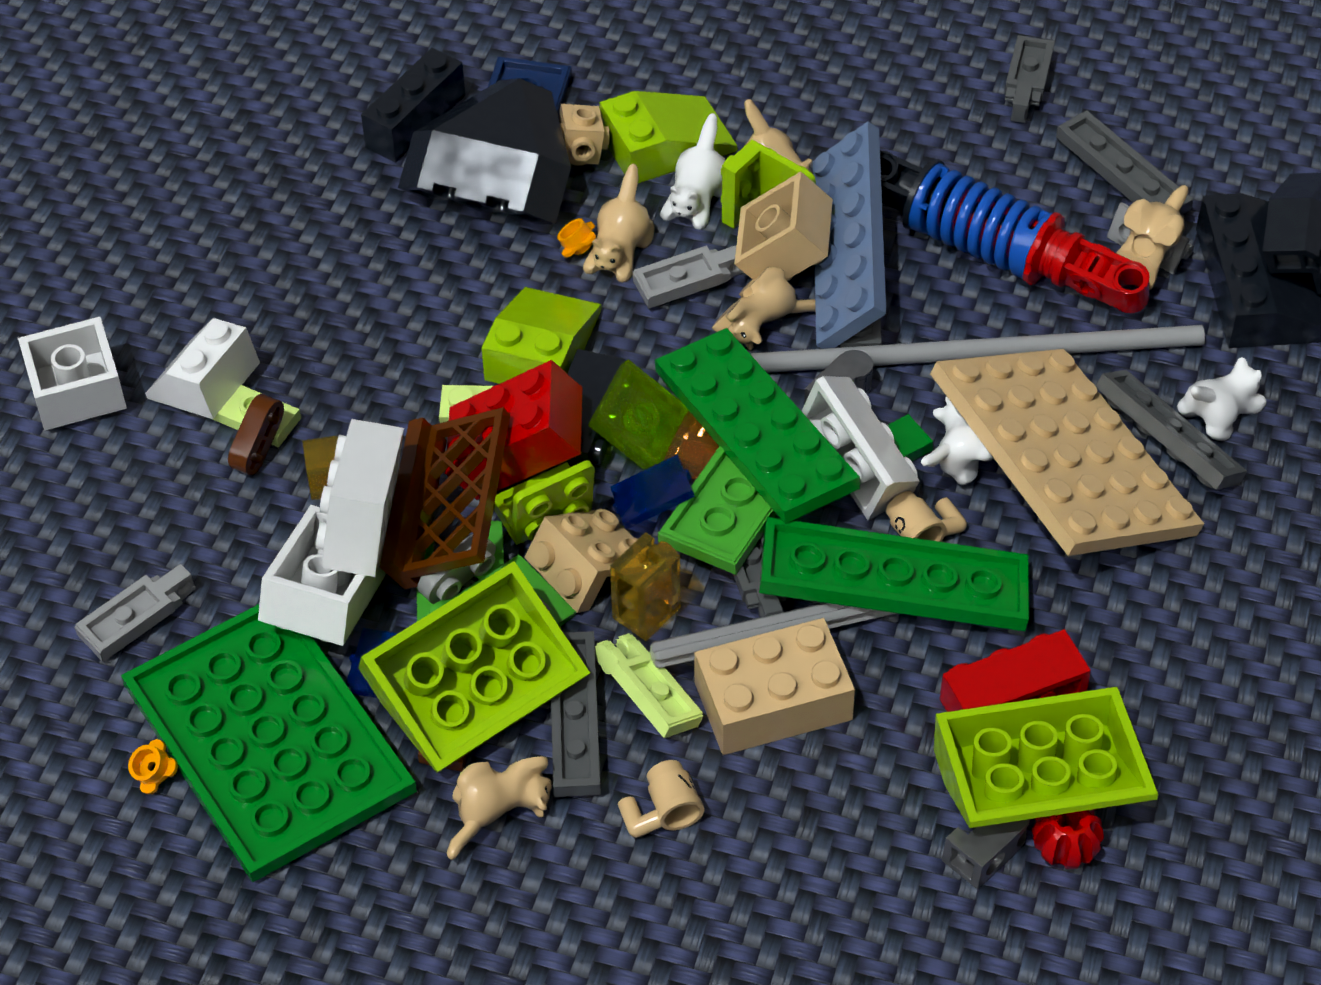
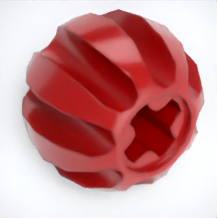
(1068, 838)

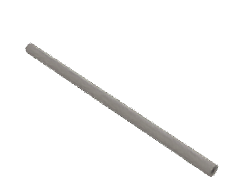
(960, 349)

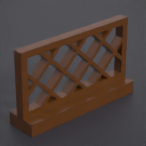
(418, 496)

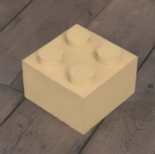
(784, 228)

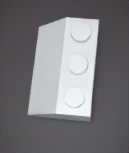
(851, 427)

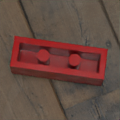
(1033, 670)

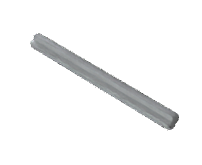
(682, 648)

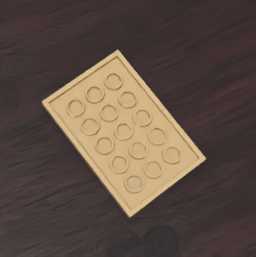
(1066, 451)

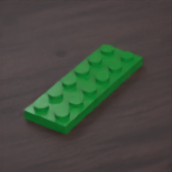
(757, 425)
(895, 574)

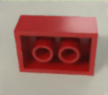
(541, 426)

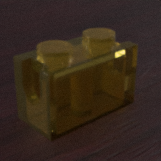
(645, 586)

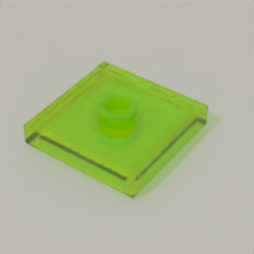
(638, 416)

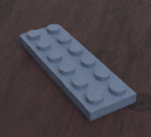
(853, 275)

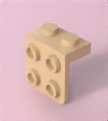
(577, 553)

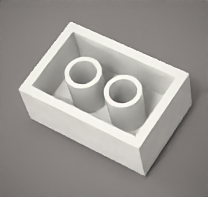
(359, 497)
(310, 598)

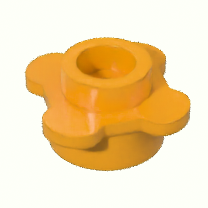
(576, 237)
(142, 761)

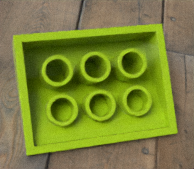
(473, 667)
(1041, 757)

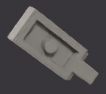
(685, 274)
(134, 611)

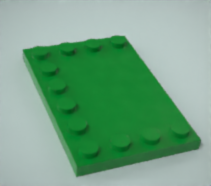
(268, 739)

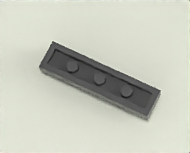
(1117, 160)
(1178, 435)
(576, 728)

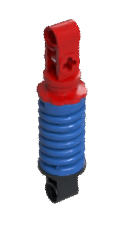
(1008, 232)

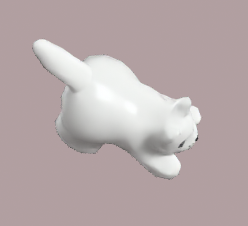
(696, 179)
(1223, 399)
(959, 448)

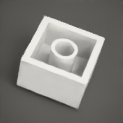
(72, 373)

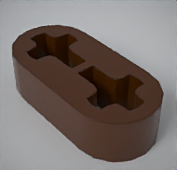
(256, 434)

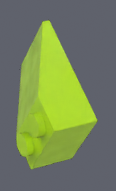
(656, 129)
(535, 330)

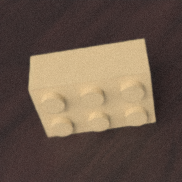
(773, 686)

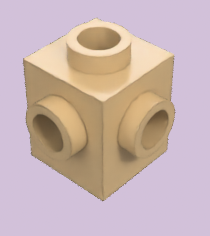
(583, 133)

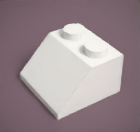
(207, 370)

